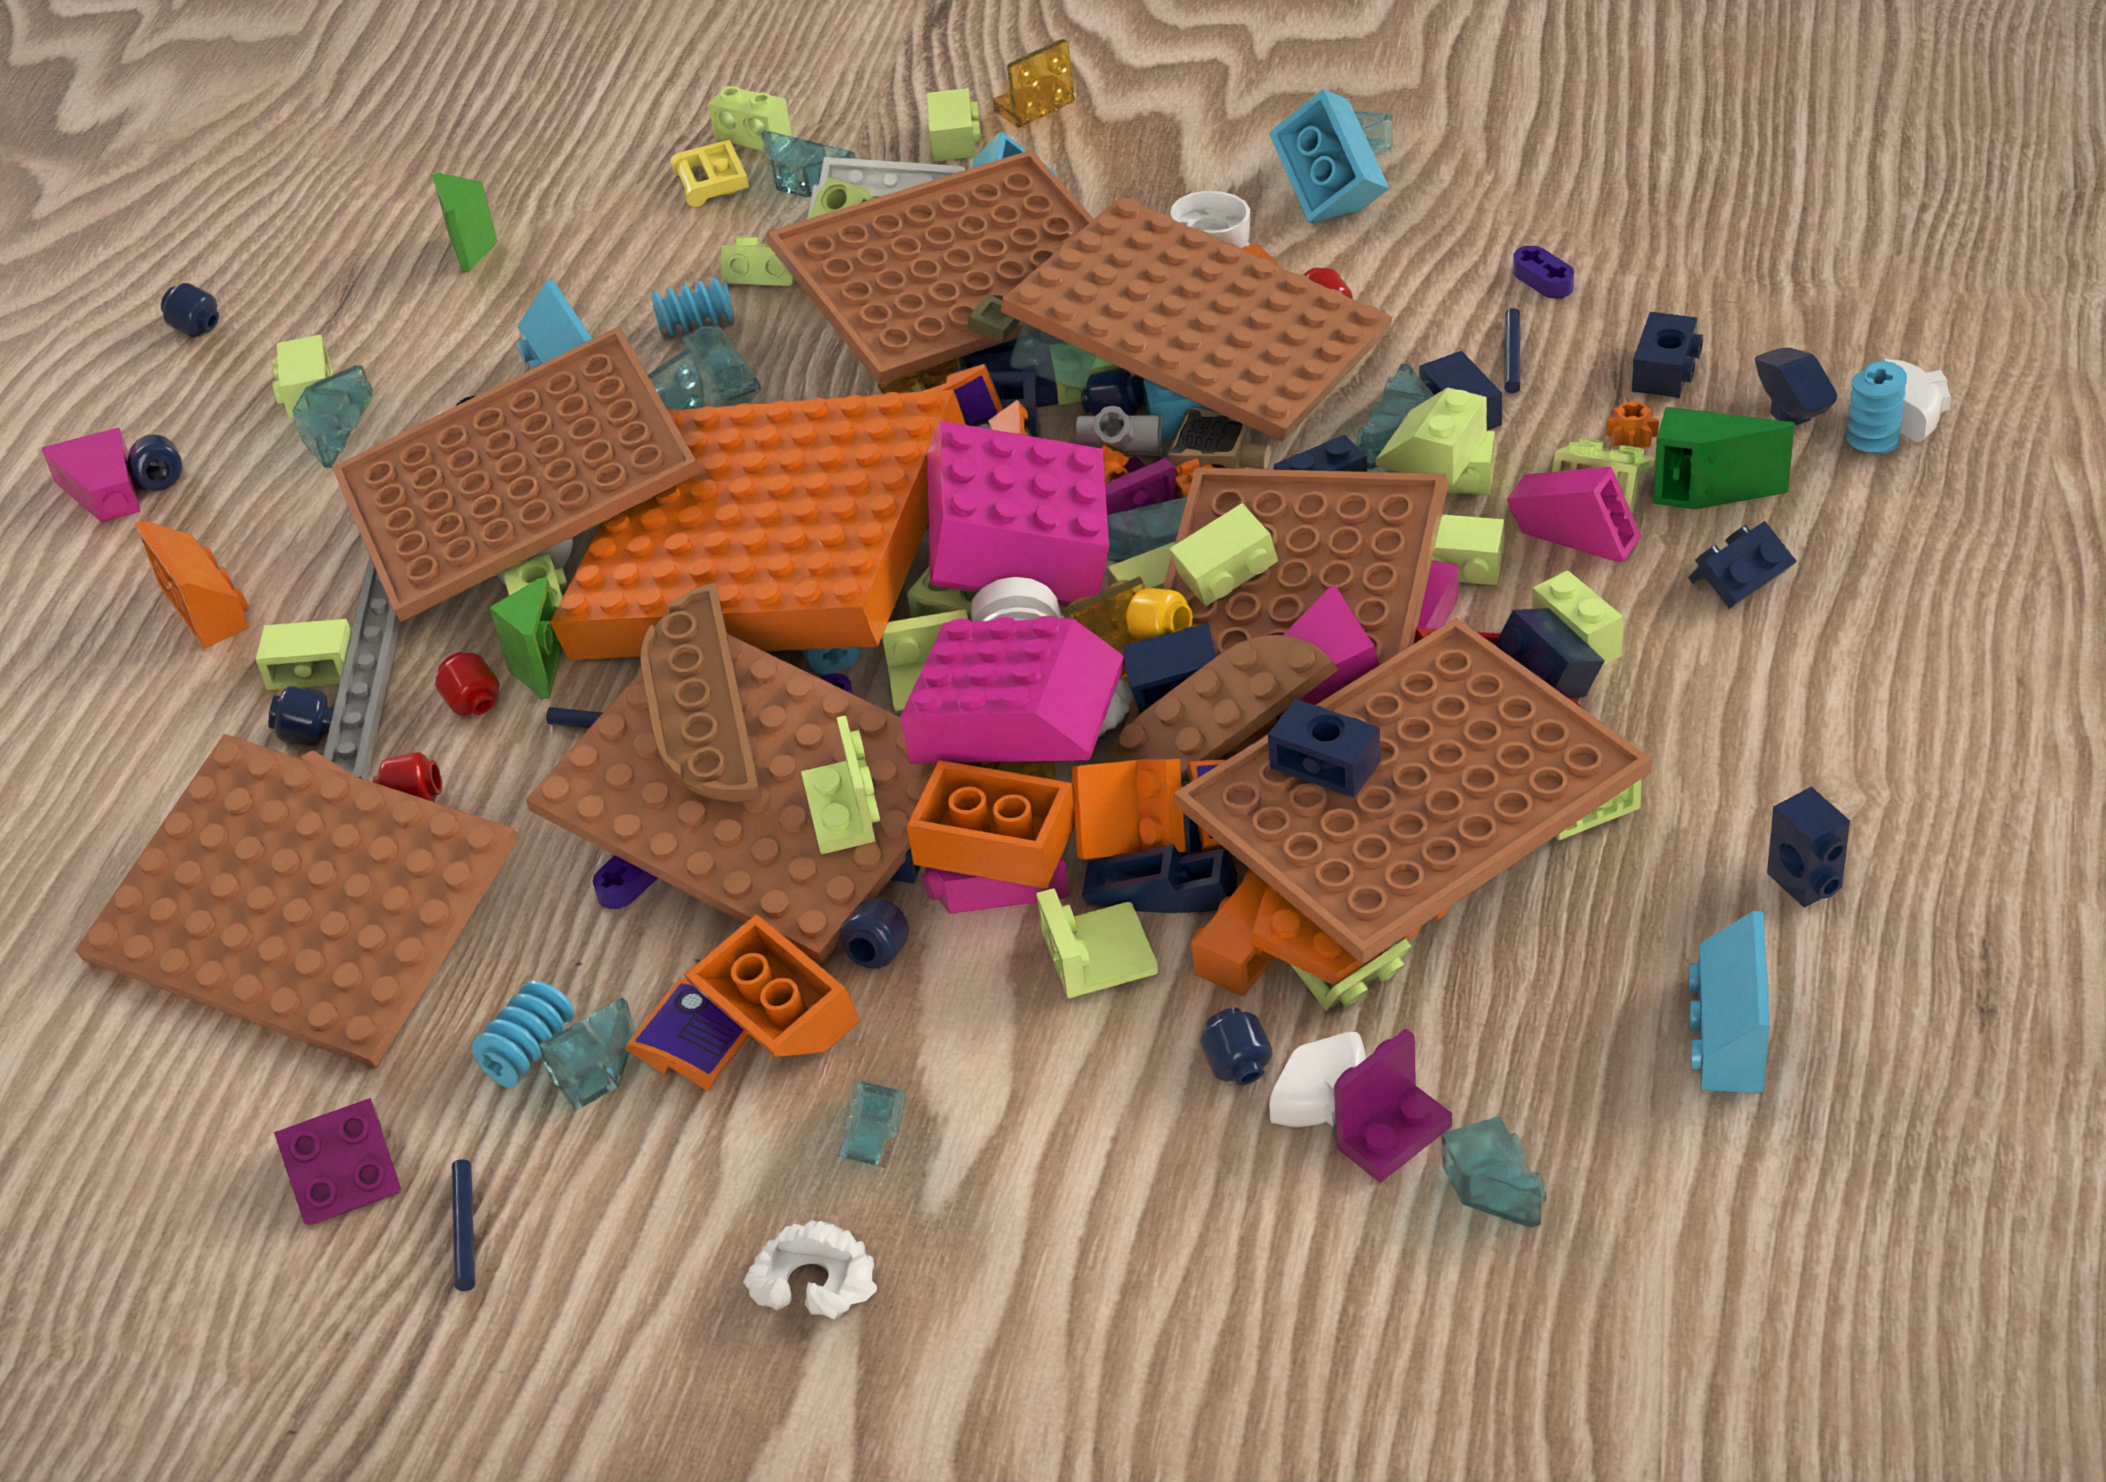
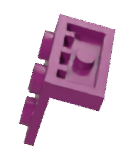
(1141, 486)
(1383, 1112)
(338, 1162)

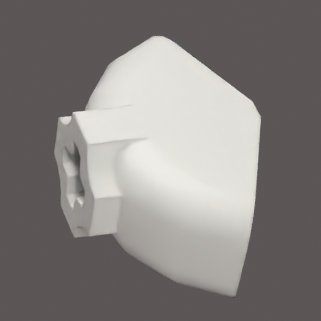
(1924, 400)
(1307, 1082)

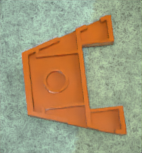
(1300, 942)

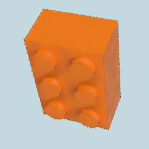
(992, 824)

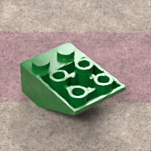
(1720, 458)

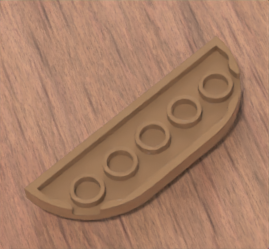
(698, 700)
(1225, 701)

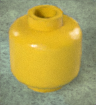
(1157, 613)

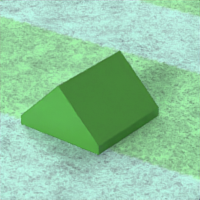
(466, 218)
(528, 637)

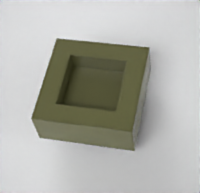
(990, 321)

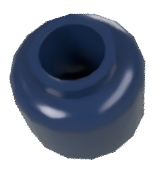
(189, 309)
(1112, 389)
(155, 462)
(300, 715)
(874, 933)
(1236, 1046)

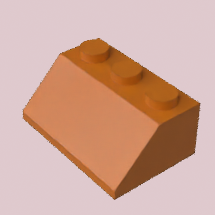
(194, 583)
(775, 991)

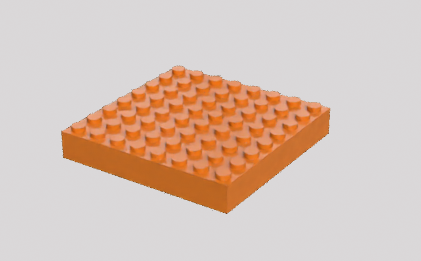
(794, 516)

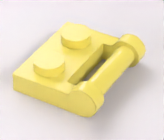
(721, 167)

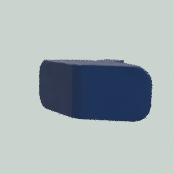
(1795, 384)

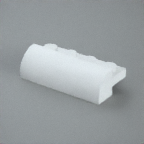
(880, 176)

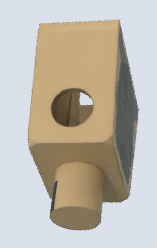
(1217, 441)

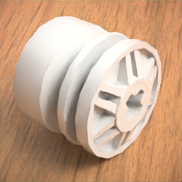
(1216, 214)
(1014, 598)

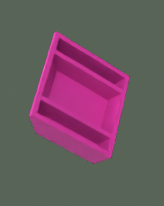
(1015, 510)
(1011, 692)

